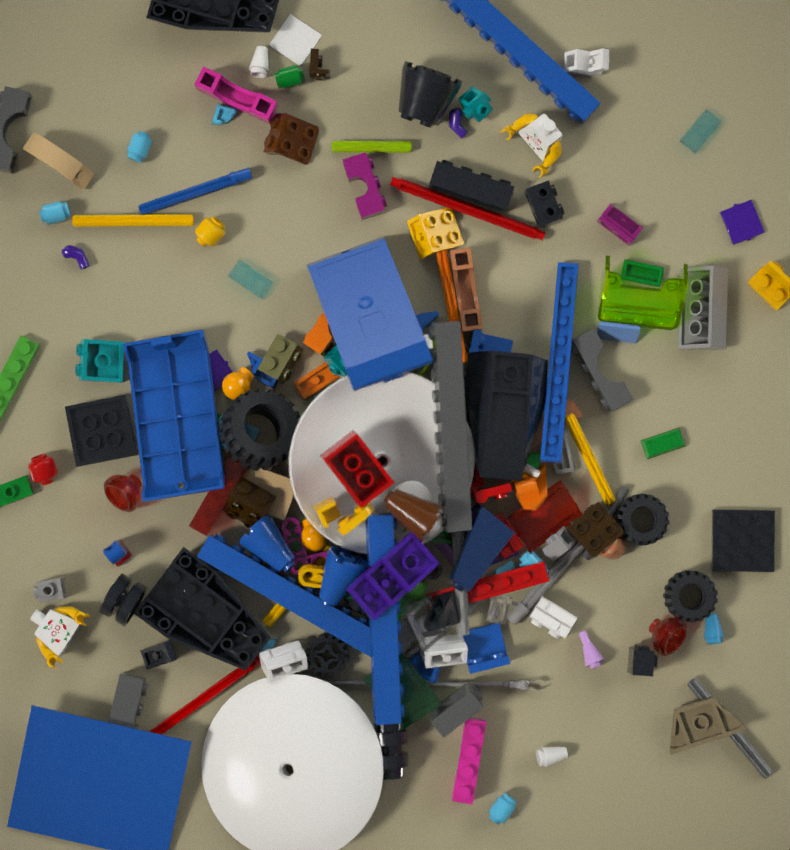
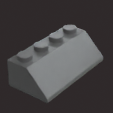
(704, 309)

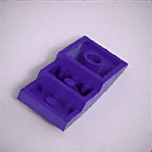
(392, 576)

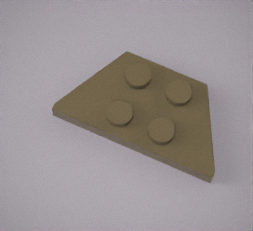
(702, 723)

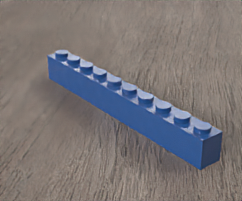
(528, 57)
(286, 592)
(384, 631)

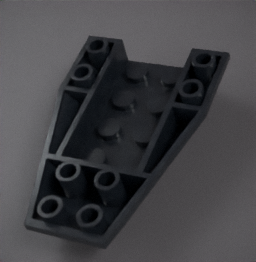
(215, 14)
(504, 409)
(202, 612)

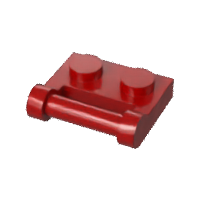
(498, 491)

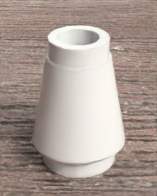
(259, 65)
(550, 755)

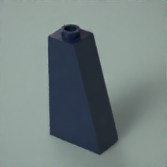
(479, 549)

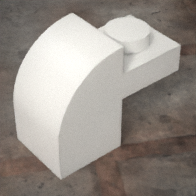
(585, 62)

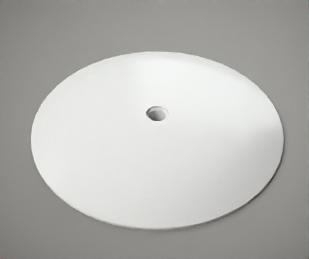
(393, 423)
(324, 740)

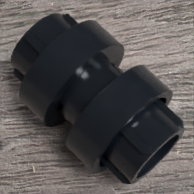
(394, 759)

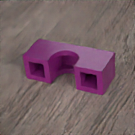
(359, 168)

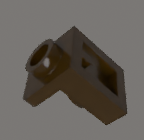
(317, 61)

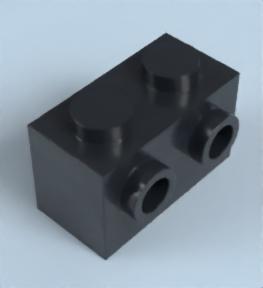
(544, 204)
(641, 660)

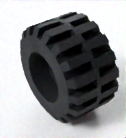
(659, 514)
(707, 601)

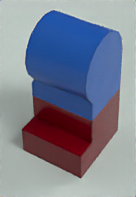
(117, 552)

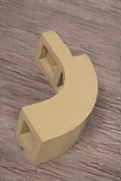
(58, 160)

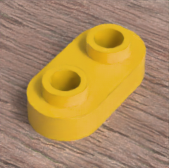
(347, 523)
(313, 580)

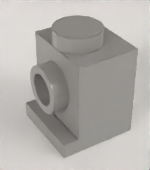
(558, 543)
(57, 587)

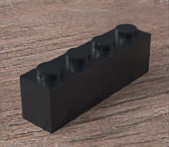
(471, 186)

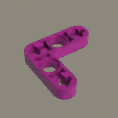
(302, 555)

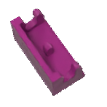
(619, 224)

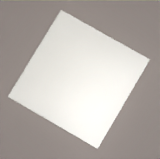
(295, 40)

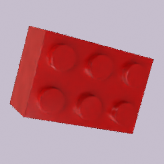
(357, 469)

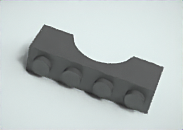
(13, 105)
(613, 393)

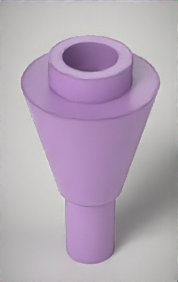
(591, 654)

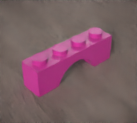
(231, 94)
(469, 760)

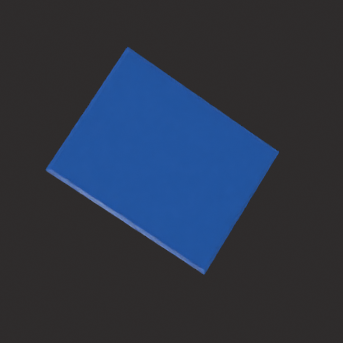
(98, 782)

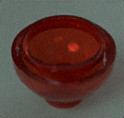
(123, 491)
(668, 635)

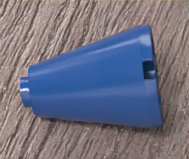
(269, 544)
(339, 573)

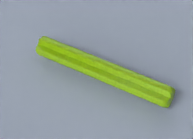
(372, 146)

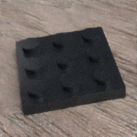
(101, 430)
(743, 540)

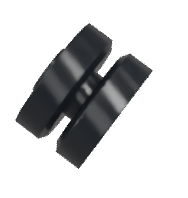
(120, 598)

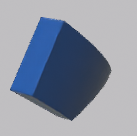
(260, 376)

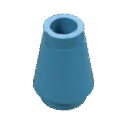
(713, 630)

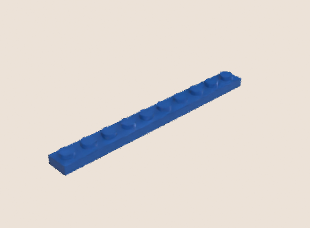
(559, 363)

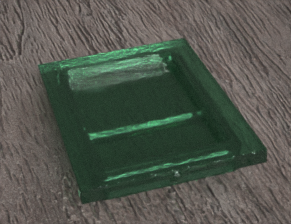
(417, 696)

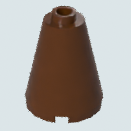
(413, 512)

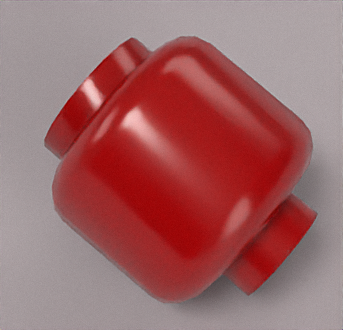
(42, 469)

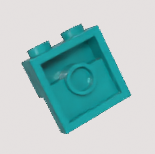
(100, 361)

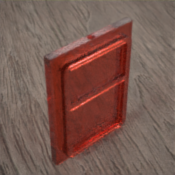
(538, 525)

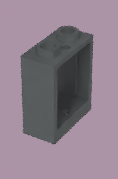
(457, 708)

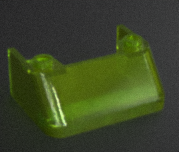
(642, 305)

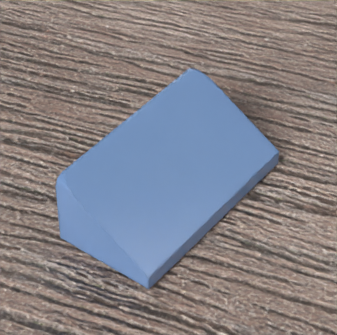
(618, 332)

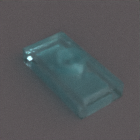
(700, 131)
(250, 279)

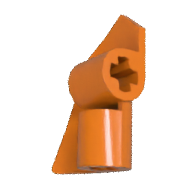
(532, 491)

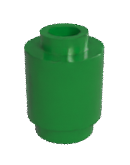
(289, 76)

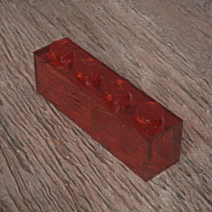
(215, 501)

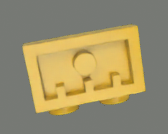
(435, 232)
(771, 284)

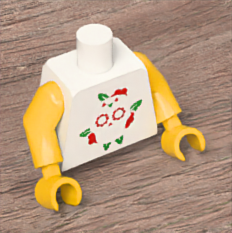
(541, 136)
(57, 631)

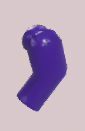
(76, 253)

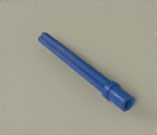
(232, 178)

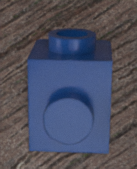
(429, 674)

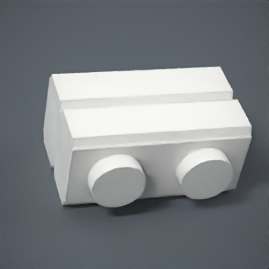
(552, 617)
(446, 652)
(283, 660)

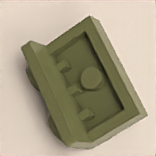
(281, 358)

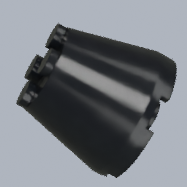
(425, 93)

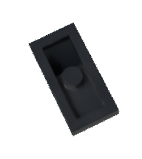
(442, 613)
(158, 654)

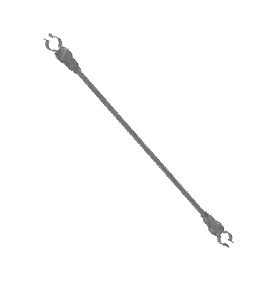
(521, 684)

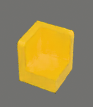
(327, 511)

